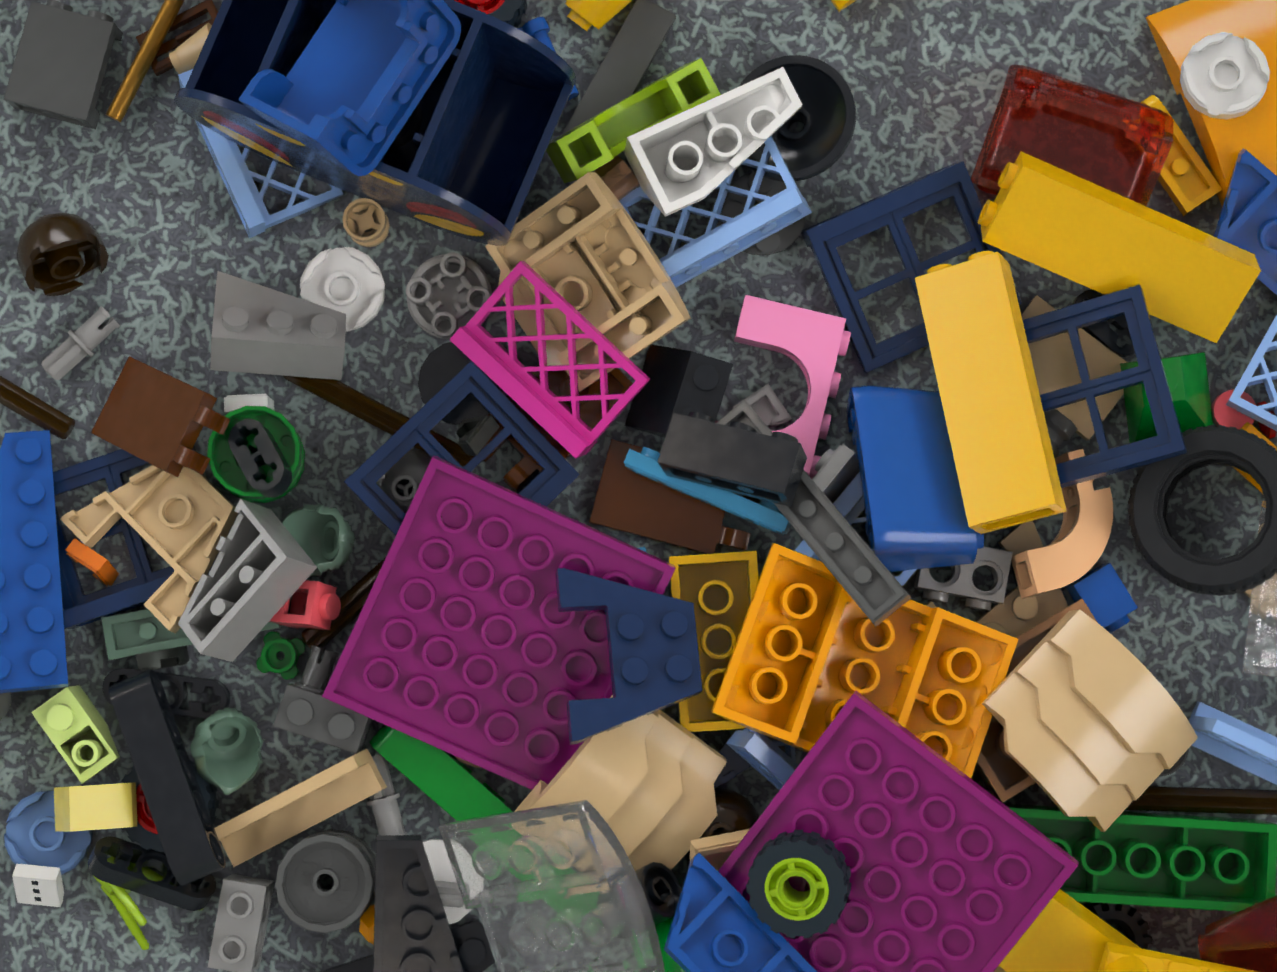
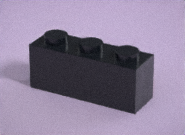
(733, 458)

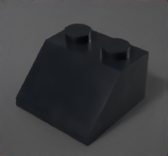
(677, 384)

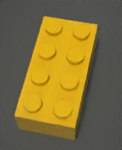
(721, 594)

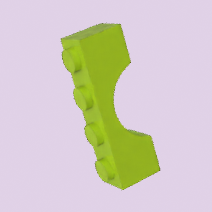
(606, 134)

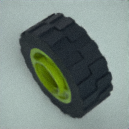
(792, 910)

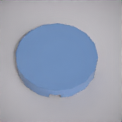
(20, 838)

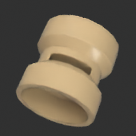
(360, 217)

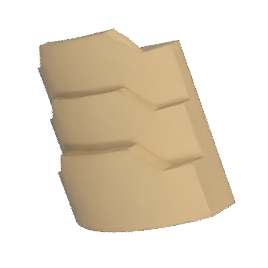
(599, 265)
(1088, 720)
(646, 783)

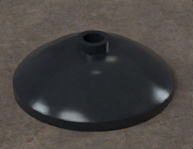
(826, 115)

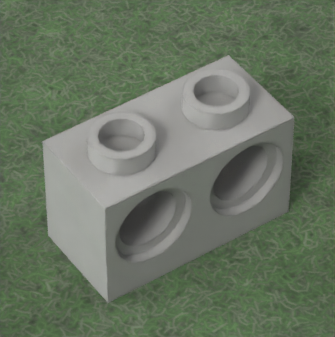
(961, 583)
(241, 923)

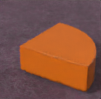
(100, 566)

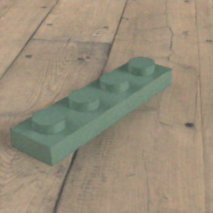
(143, 633)

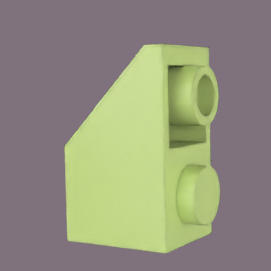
(77, 732)

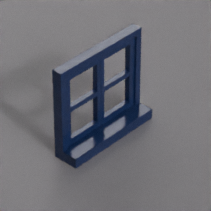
(889, 211)
(1149, 372)
(543, 489)
(89, 608)

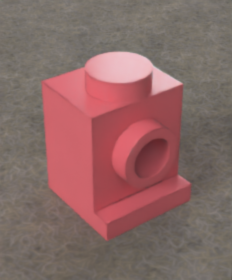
(311, 607)

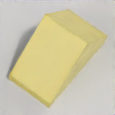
(95, 807)

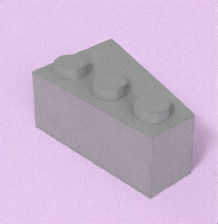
(274, 332)
(247, 584)

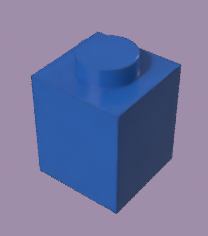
(1104, 596)

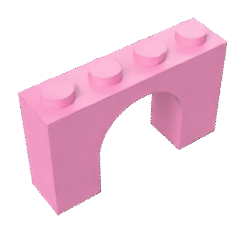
(813, 344)

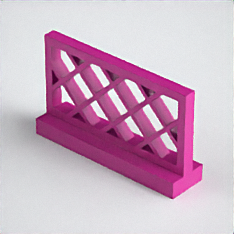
(520, 382)

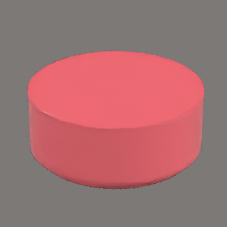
(1228, 416)

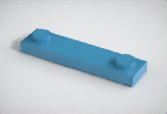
(762, 514)

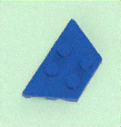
(1251, 215)
(721, 932)

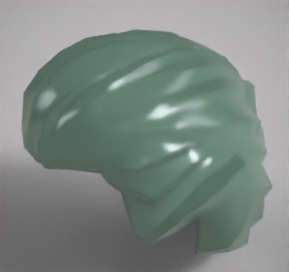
(321, 535)
(227, 749)

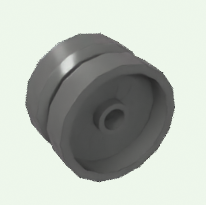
(303, 894)

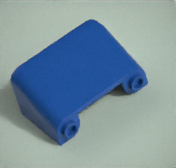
(358, 78)
(909, 479)

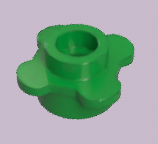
(275, 643)

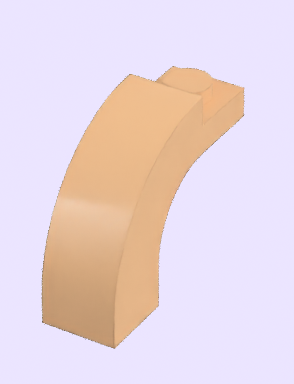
(1076, 546)

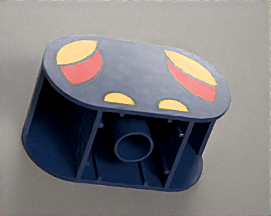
(461, 153)

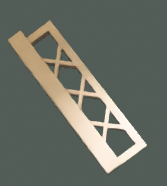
(300, 807)

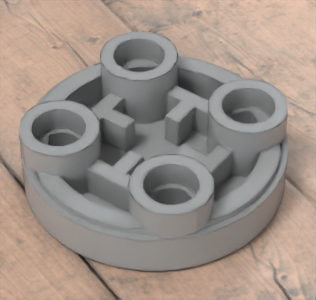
(446, 293)

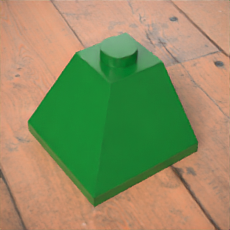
(1189, 391)

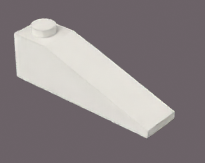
(702, 146)

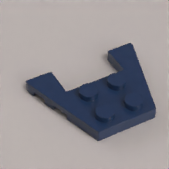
(648, 646)

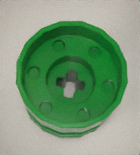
(226, 468)

